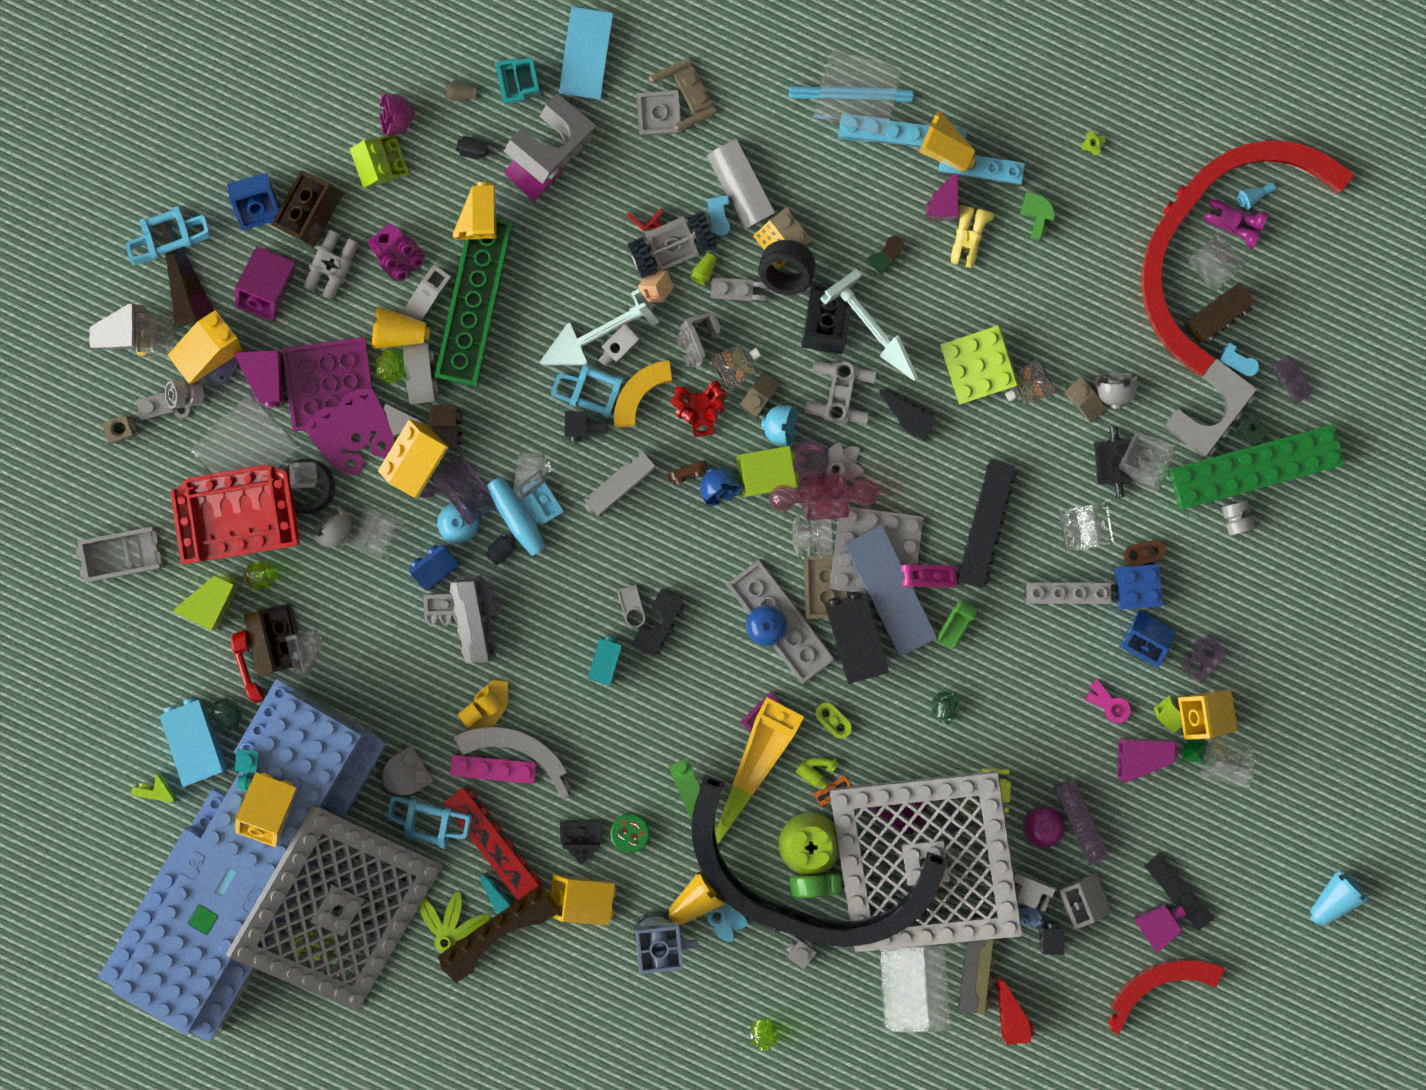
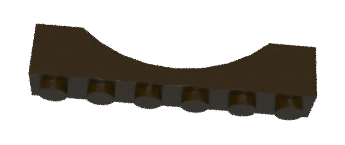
(529, 910)

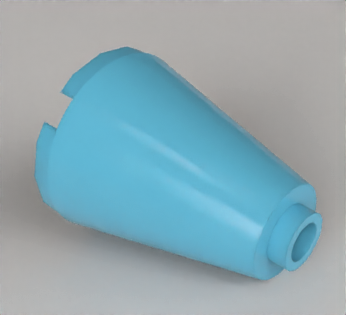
(1337, 899)

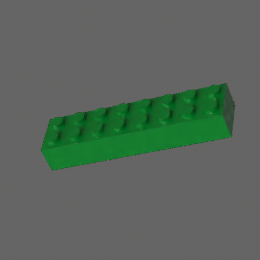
(473, 307)
(1256, 467)

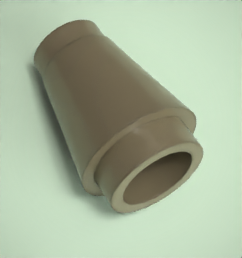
(459, 91)

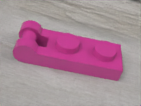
(929, 576)

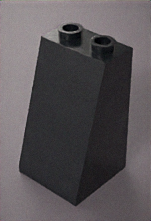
(856, 637)

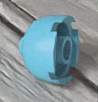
(780, 425)
(454, 526)

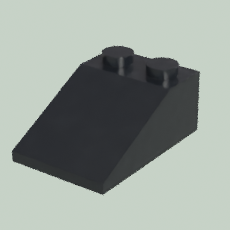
(825, 324)

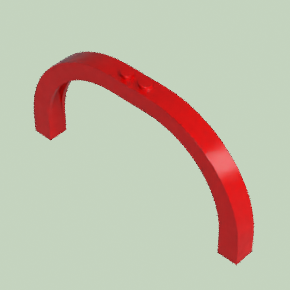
(1294, 154)

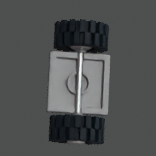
(672, 244)

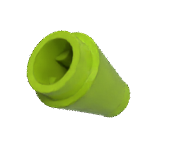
(703, 270)

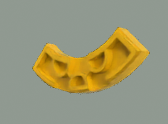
(636, 388)

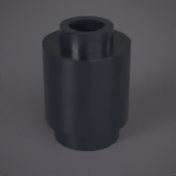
(472, 148)
(500, 549)

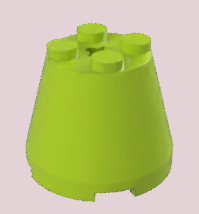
(798, 833)

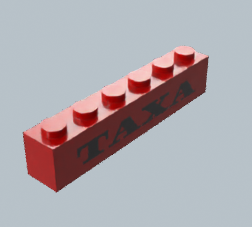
(493, 845)

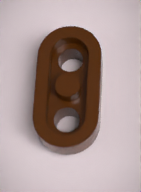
(679, 475)
(1143, 552)

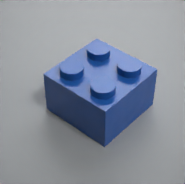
(1138, 587)

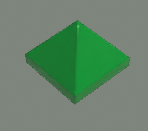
(1193, 751)

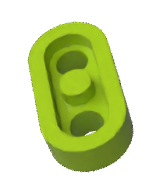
(833, 720)

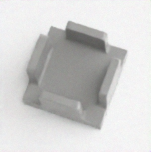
(1030, 891)

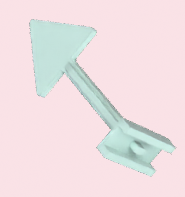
(568, 348)
(894, 350)

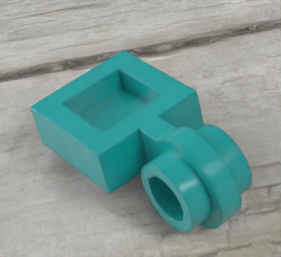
(246, 762)

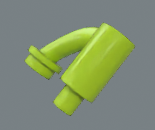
(811, 775)

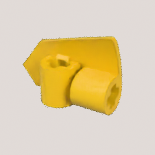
(487, 705)

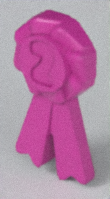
(1116, 709)

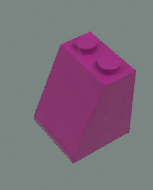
(264, 283)
(265, 376)
(1143, 756)

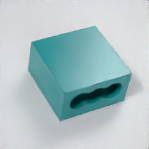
(605, 660)

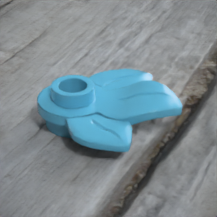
(729, 921)

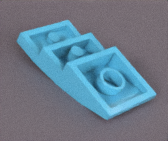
(586, 52)

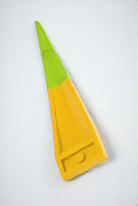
(768, 739)

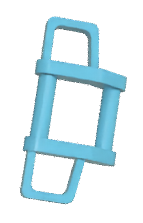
(148, 238)
(576, 400)
(446, 814)

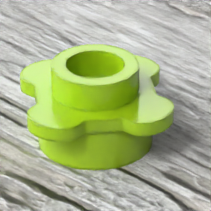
(1094, 149)

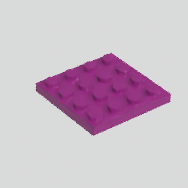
(322, 375)

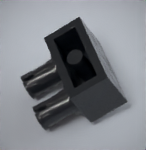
(579, 426)

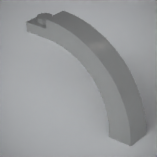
(515, 739)

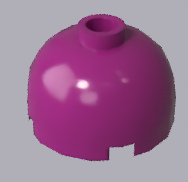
(396, 114)
(1043, 826)

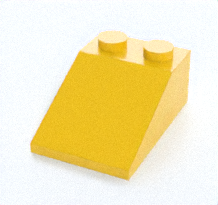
(204, 348)

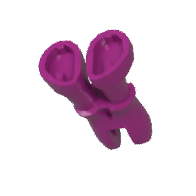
(1231, 219)

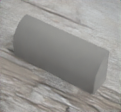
(740, 184)

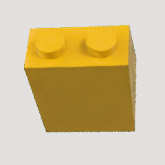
(1208, 714)
(265, 809)
(583, 899)

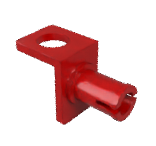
(653, 223)

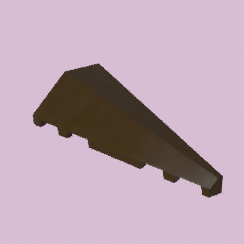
(186, 290)

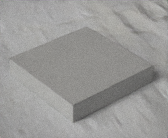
(658, 112)

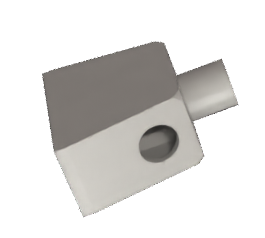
(627, 338)

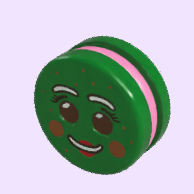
(630, 833)

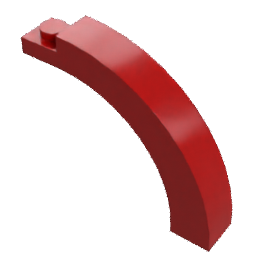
(1157, 975)

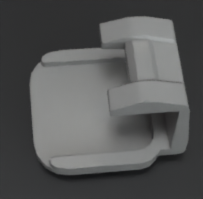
(689, 339)

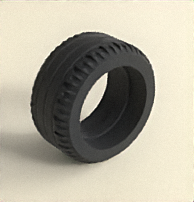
(787, 251)
(328, 493)

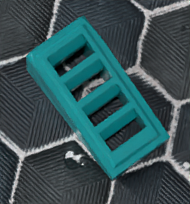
(495, 894)

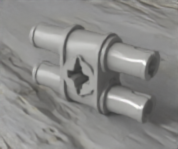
(326, 254)

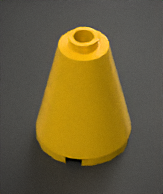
(396, 330)
(695, 901)

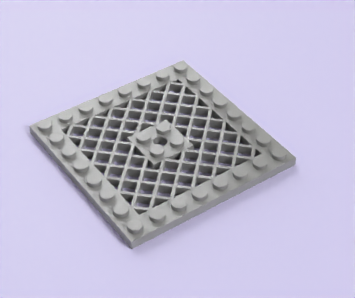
(926, 790)
(316, 828)

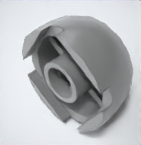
(1116, 389)
(333, 529)

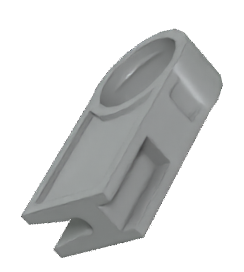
(631, 601)

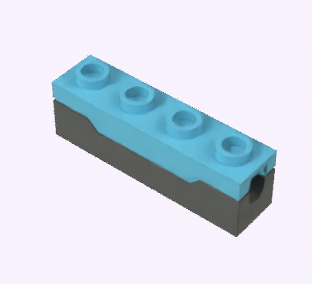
(988, 170)

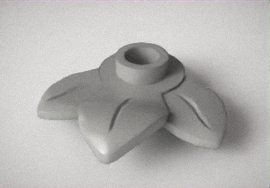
(845, 460)

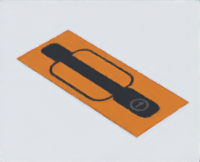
(823, 796)

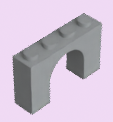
(542, 160)
(1236, 394)

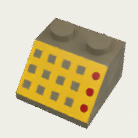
(782, 227)

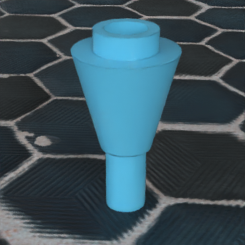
(1249, 197)

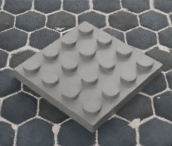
(901, 529)

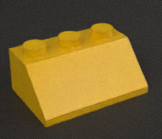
(413, 458)

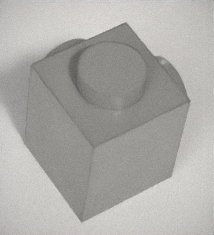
(801, 952)

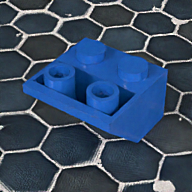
(433, 567)
(1148, 639)

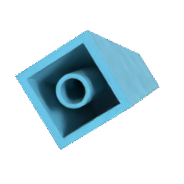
(193, 742)

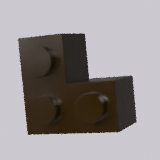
(445, 423)

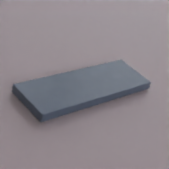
(883, 581)

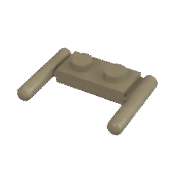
(692, 90)

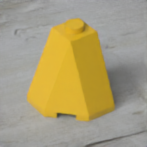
(947, 145)
(478, 214)

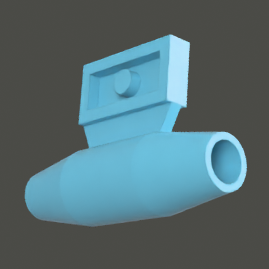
(524, 514)

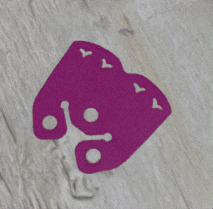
(346, 420)

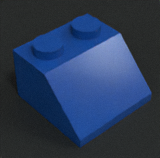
(253, 201)

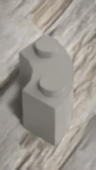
(418, 367)

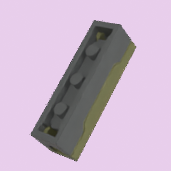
(976, 976)

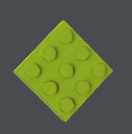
(979, 364)

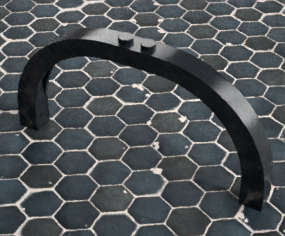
(790, 920)

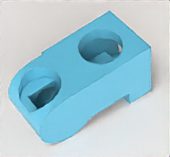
(719, 223)
(1243, 366)

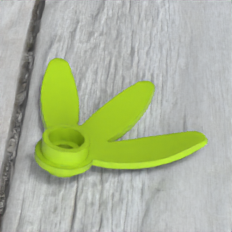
(451, 917)

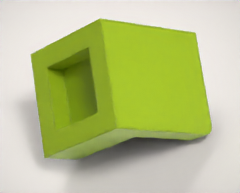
(1169, 714)

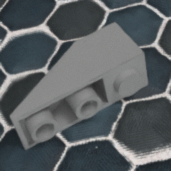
(427, 293)

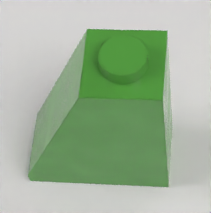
(686, 783)

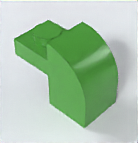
(1039, 209)

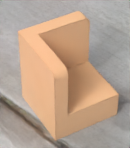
(656, 287)

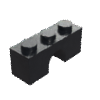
(651, 640)

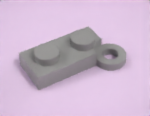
(157, 406)

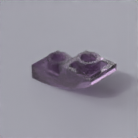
(1292, 378)

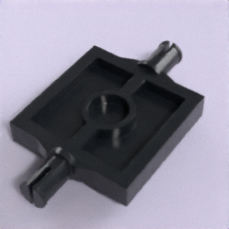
(1107, 461)

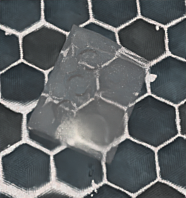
(915, 989)

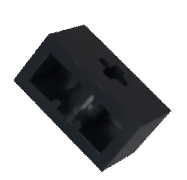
(1051, 938)

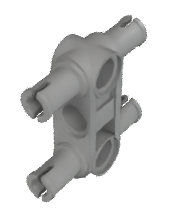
(840, 392)

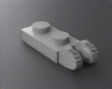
(736, 290)

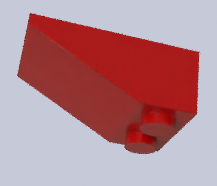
(1013, 1021)

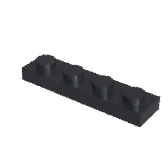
(1178, 891)

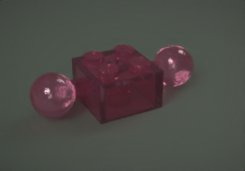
(824, 496)

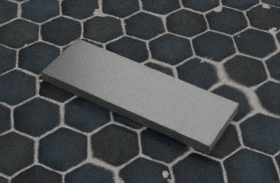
(800, 646)

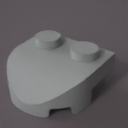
(405, 773)

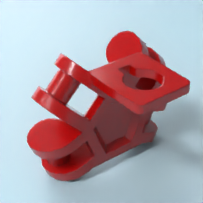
(700, 407)

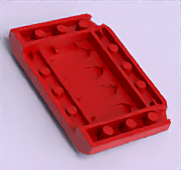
(234, 514)

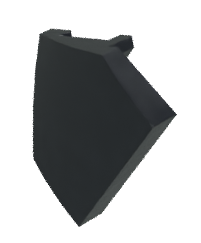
(581, 837)

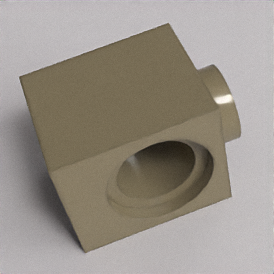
(111, 433)

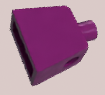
(1160, 924)

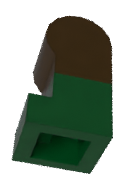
(890, 252)

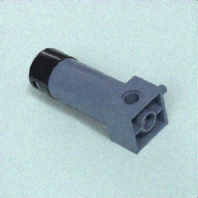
(659, 943)

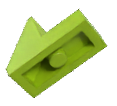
(160, 791)

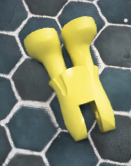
(967, 239)

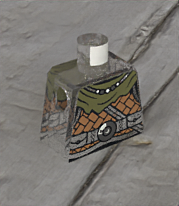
(734, 366)
(1033, 384)

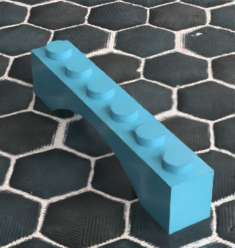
(896, 133)

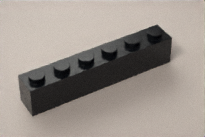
(985, 524)

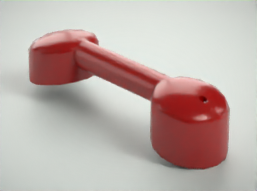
(240, 644)

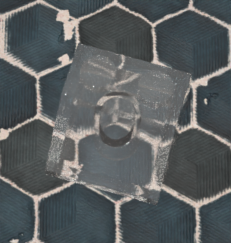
(1216, 262)
(1148, 460)

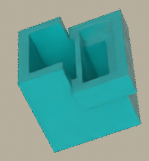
(517, 80)

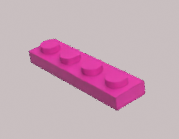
(493, 769)

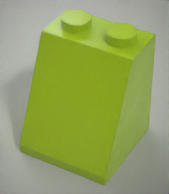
(766, 470)
(210, 602)

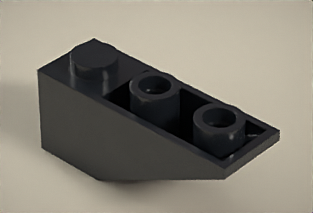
(911, 419)

